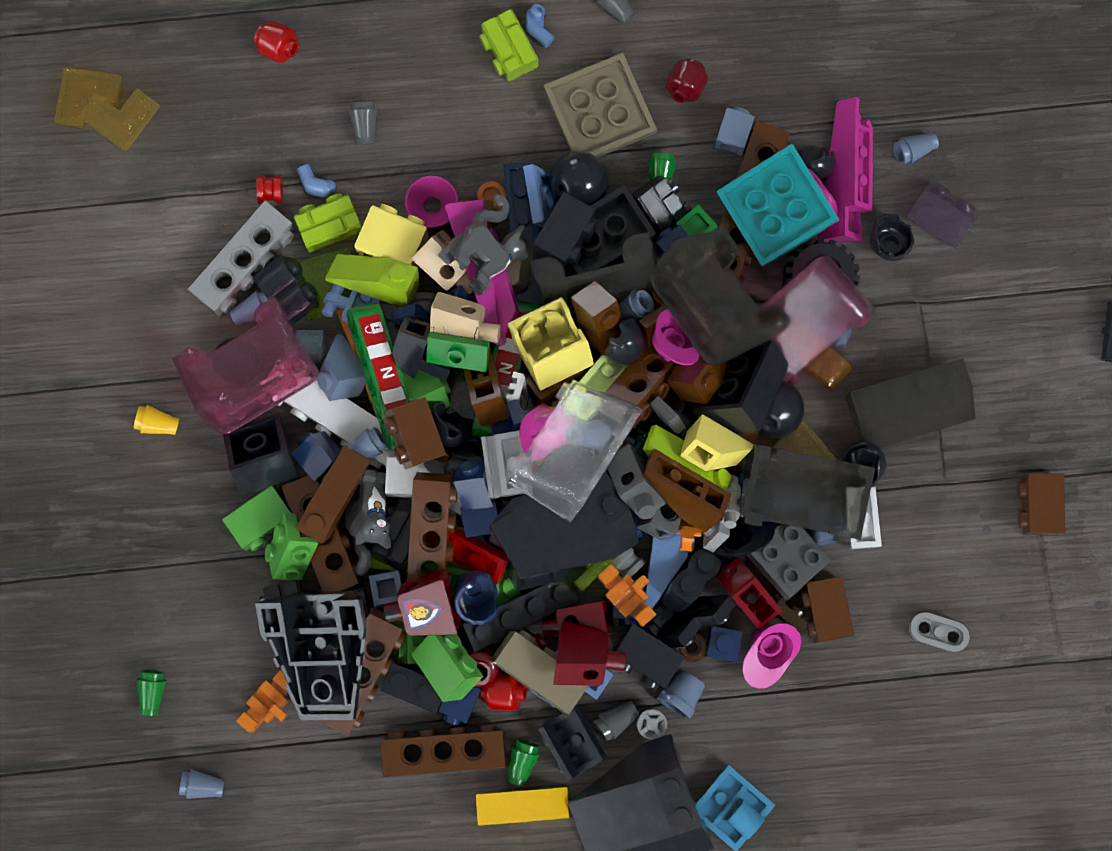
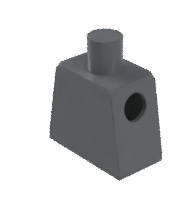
(635, 492)

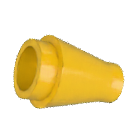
(154, 421)

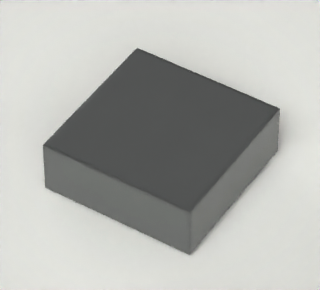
(667, 415)

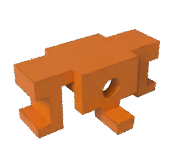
(627, 595)
(266, 704)

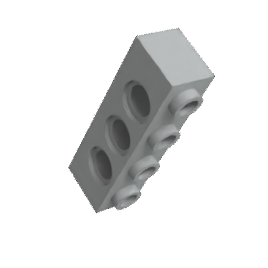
(264, 220)

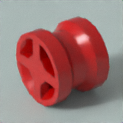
(270, 189)

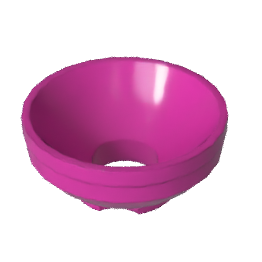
(430, 188)

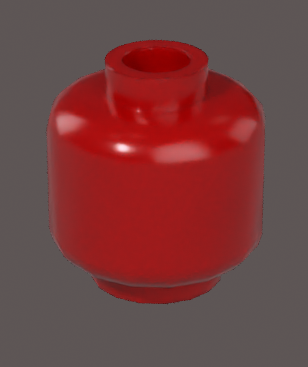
(276, 41)
(504, 693)

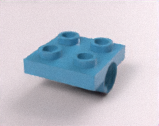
(733, 808)

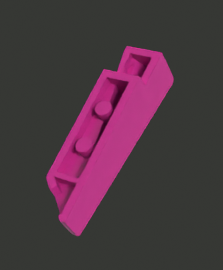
(853, 172)
(499, 298)

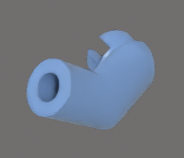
(535, 25)
(315, 186)

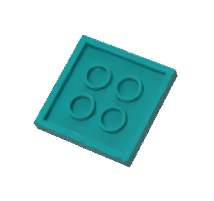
(777, 205)

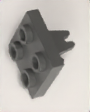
(789, 559)

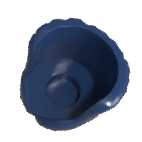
(479, 594)

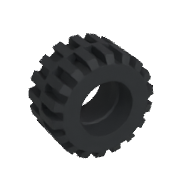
(811, 251)

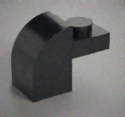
(411, 349)

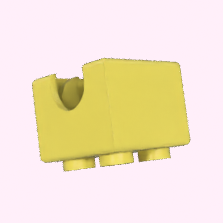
(391, 235)
(550, 343)

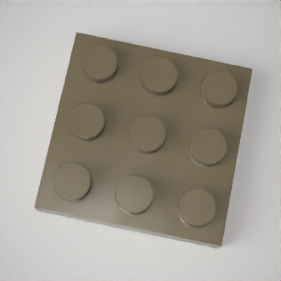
(600, 107)

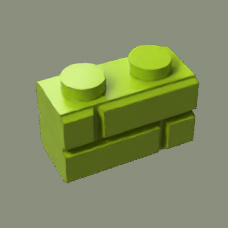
(509, 45)
(327, 222)

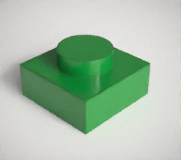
(697, 222)

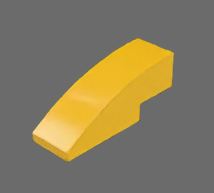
(522, 806)

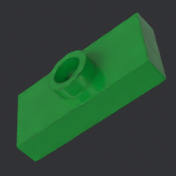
(457, 351)

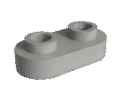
(938, 631)

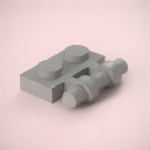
(721, 530)

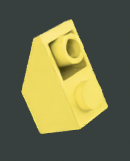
(713, 446)

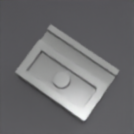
(498, 455)

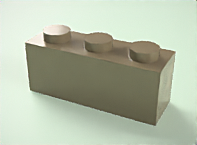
(535, 670)

